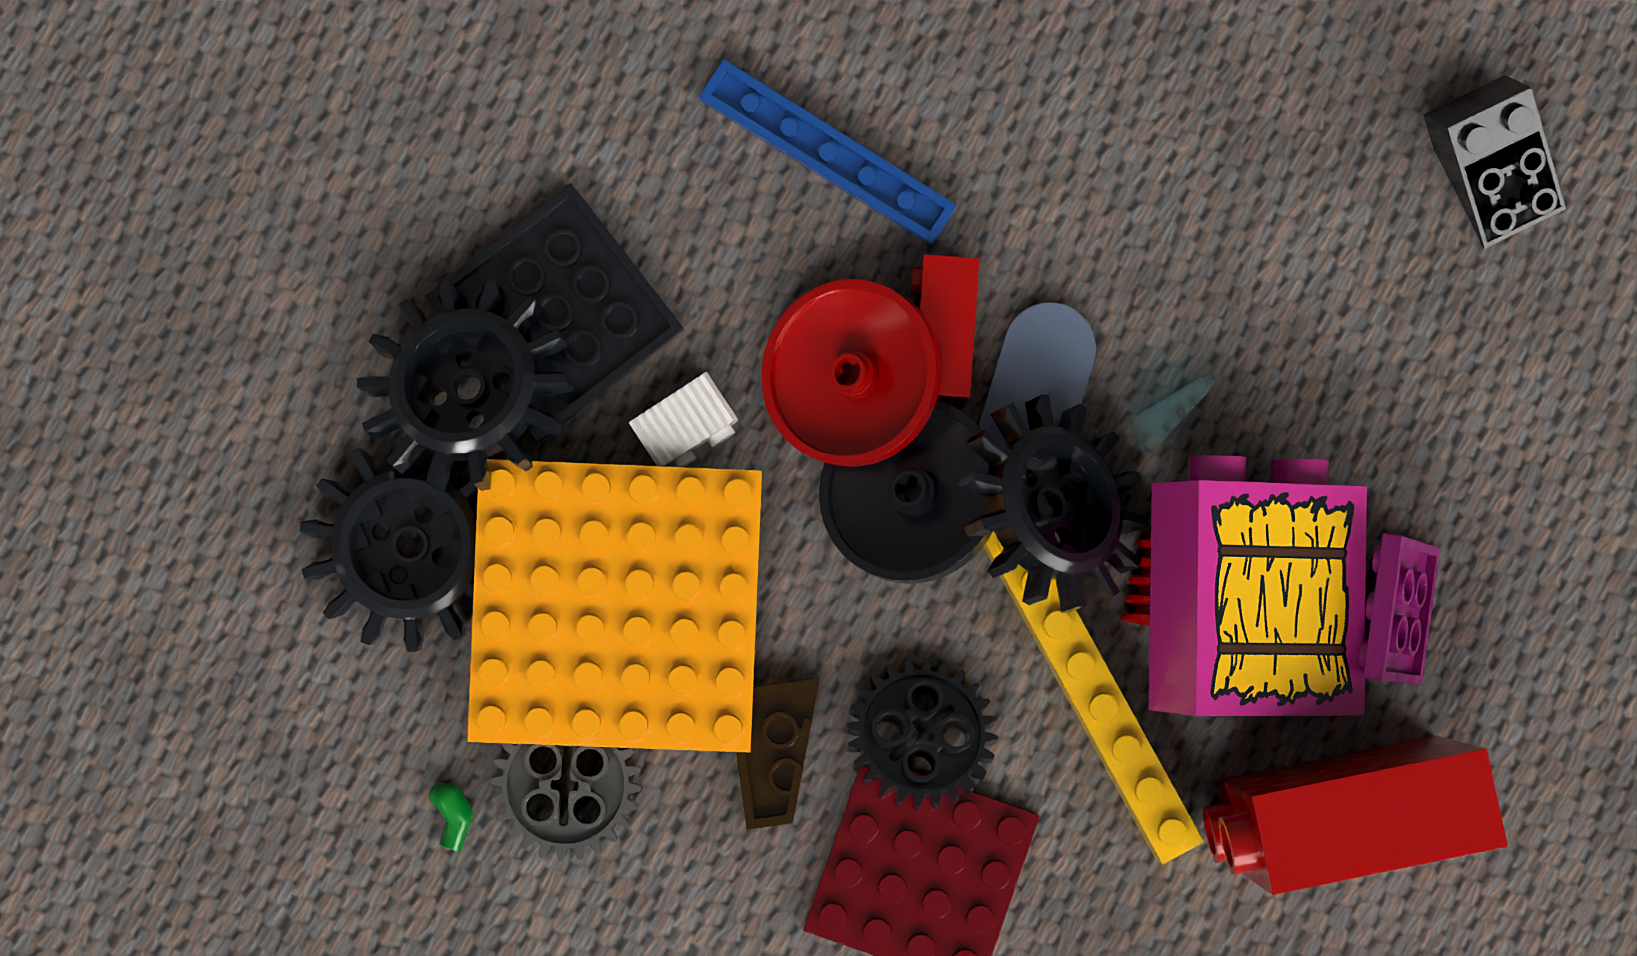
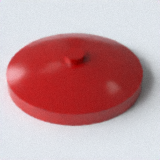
(851, 373)

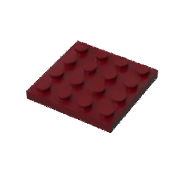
(921, 876)

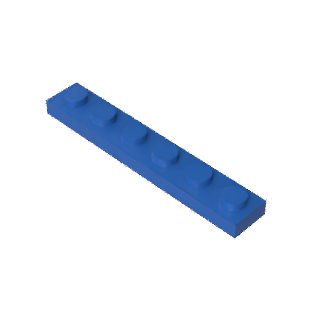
(827, 152)

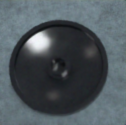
(906, 512)

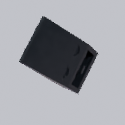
(1497, 158)

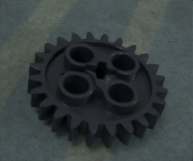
(948, 763)

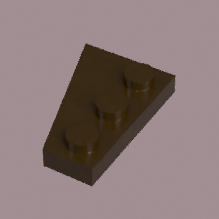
(779, 743)

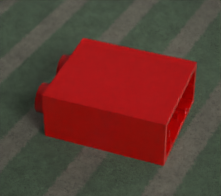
(1356, 814)

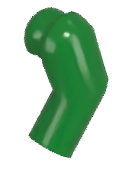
(455, 810)

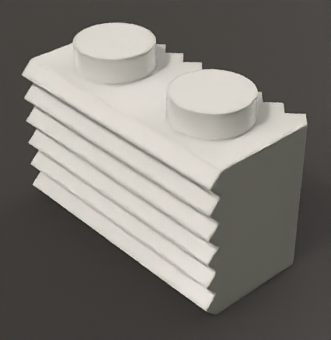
(685, 422)

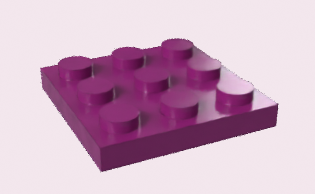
(1400, 610)

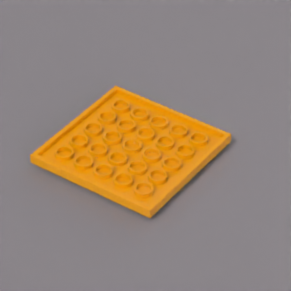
(615, 606)

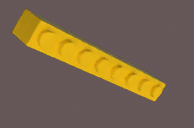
(1105, 718)

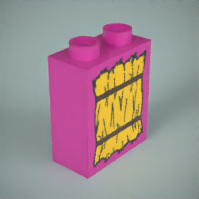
(1257, 592)

